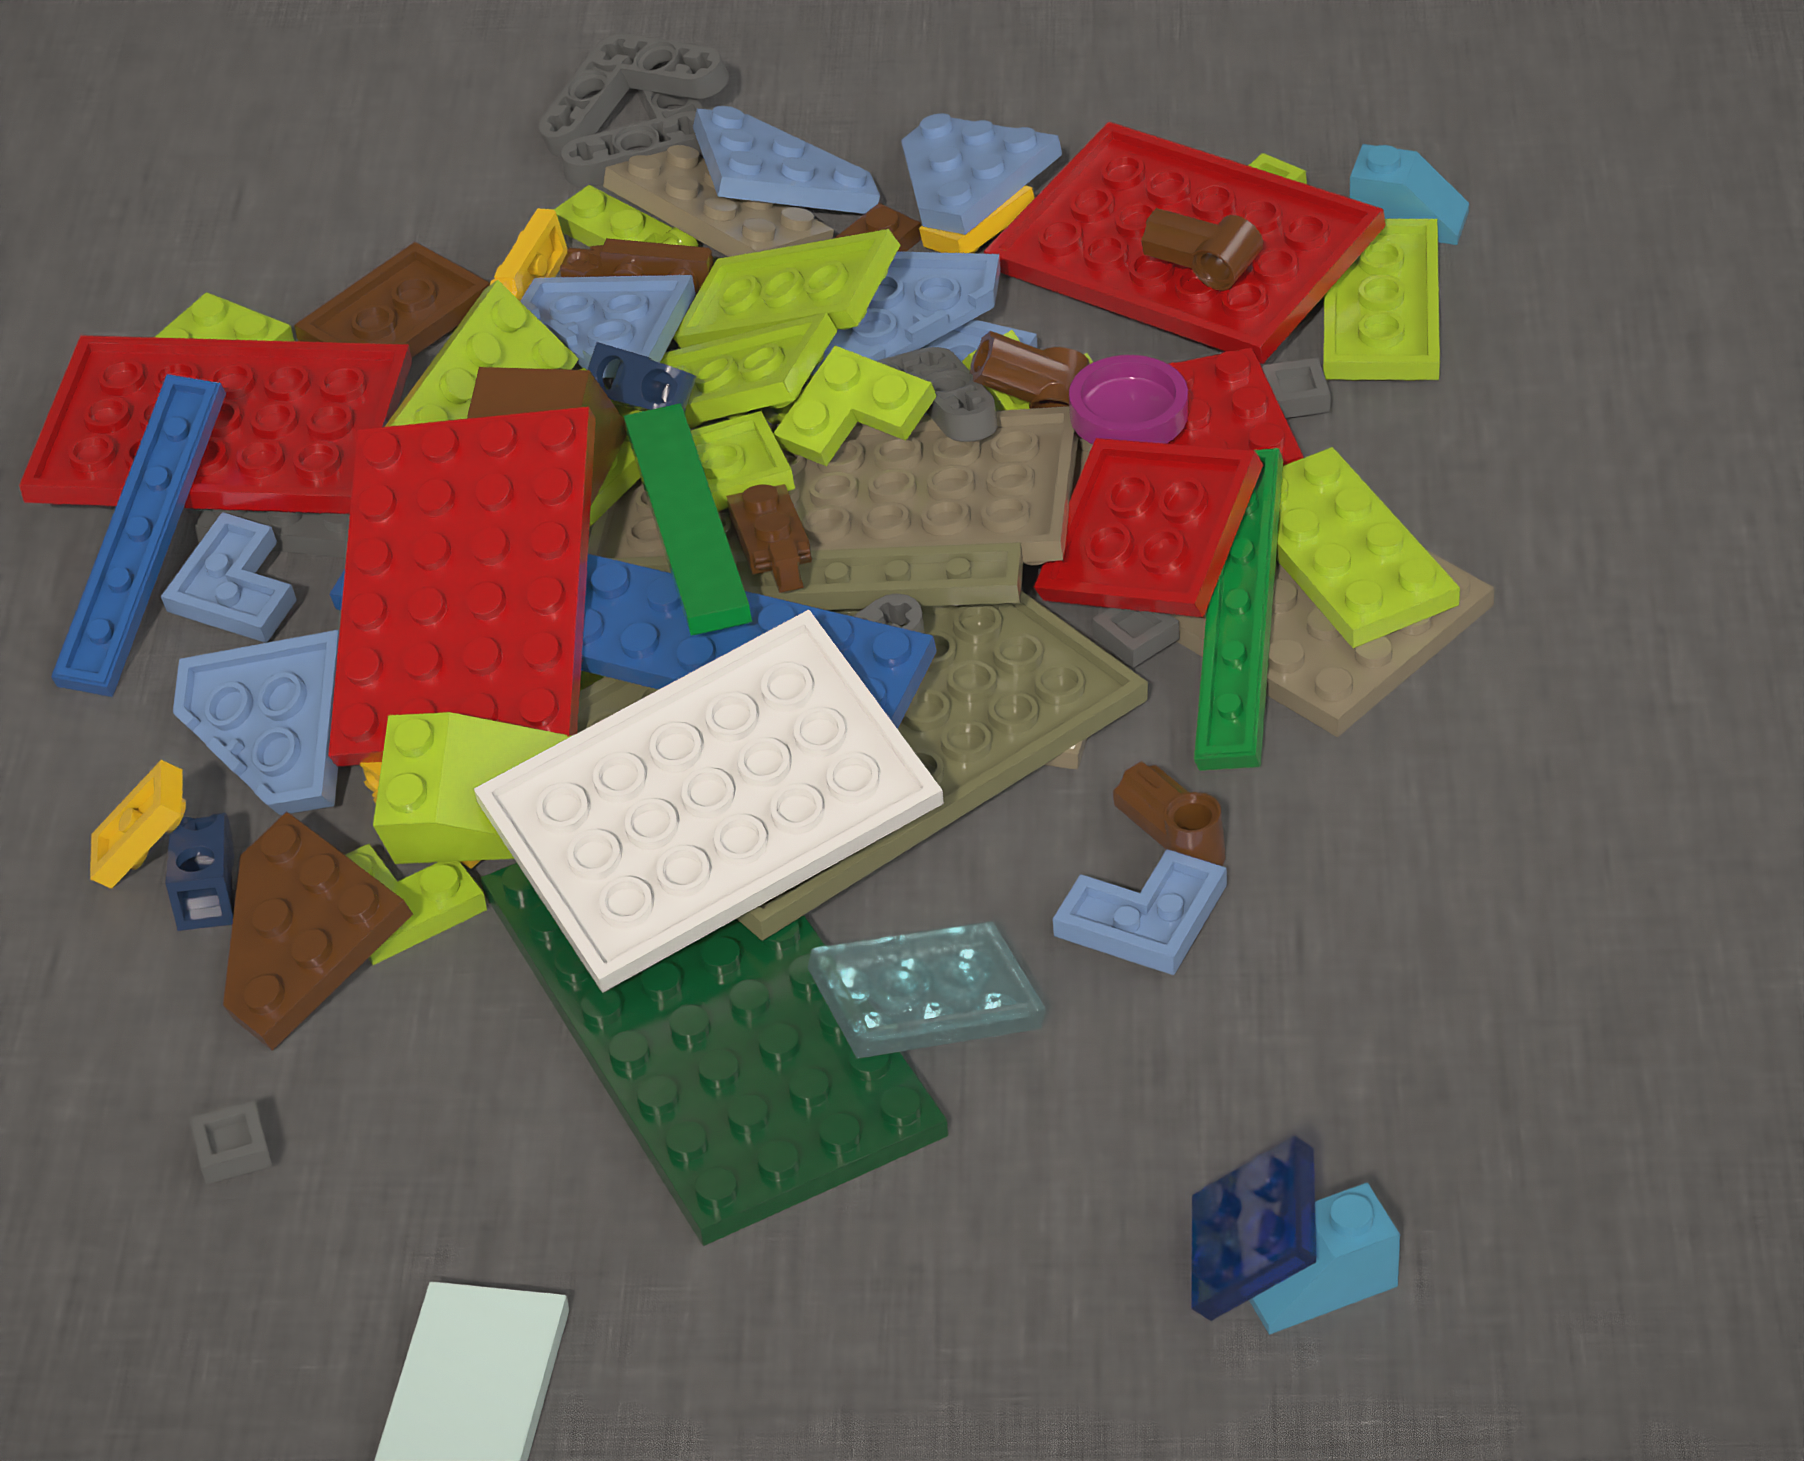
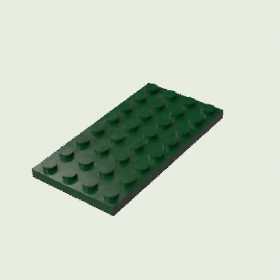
(728, 1065)

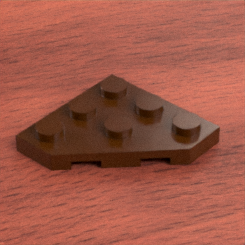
(300, 928)

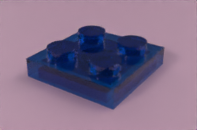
(1253, 1228)

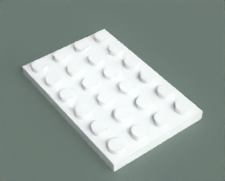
(707, 799)

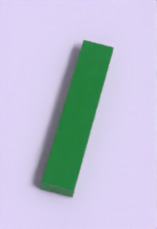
(687, 520)
(1239, 634)

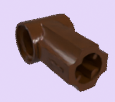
(1212, 251)
(1026, 371)
(1171, 814)

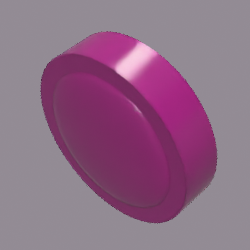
(1128, 400)

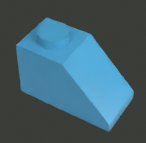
(1408, 189)
(1353, 1262)

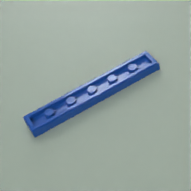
(138, 536)

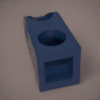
(641, 381)
(201, 872)

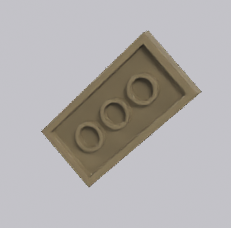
(681, 192)

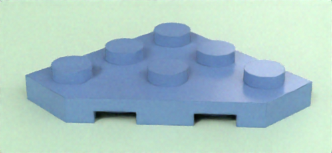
(771, 166)
(971, 168)
(921, 302)
(613, 310)
(267, 716)

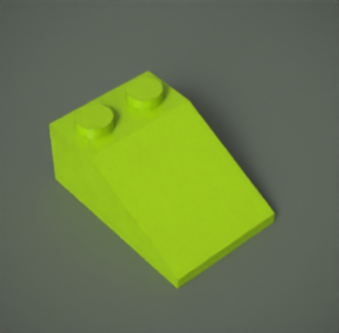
(429, 779)

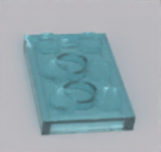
(925, 989)

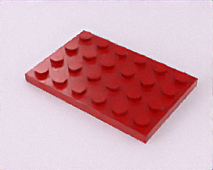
(1090, 222)
(276, 443)
(464, 575)

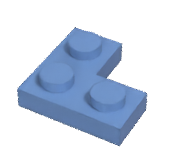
(221, 582)
(1146, 926)

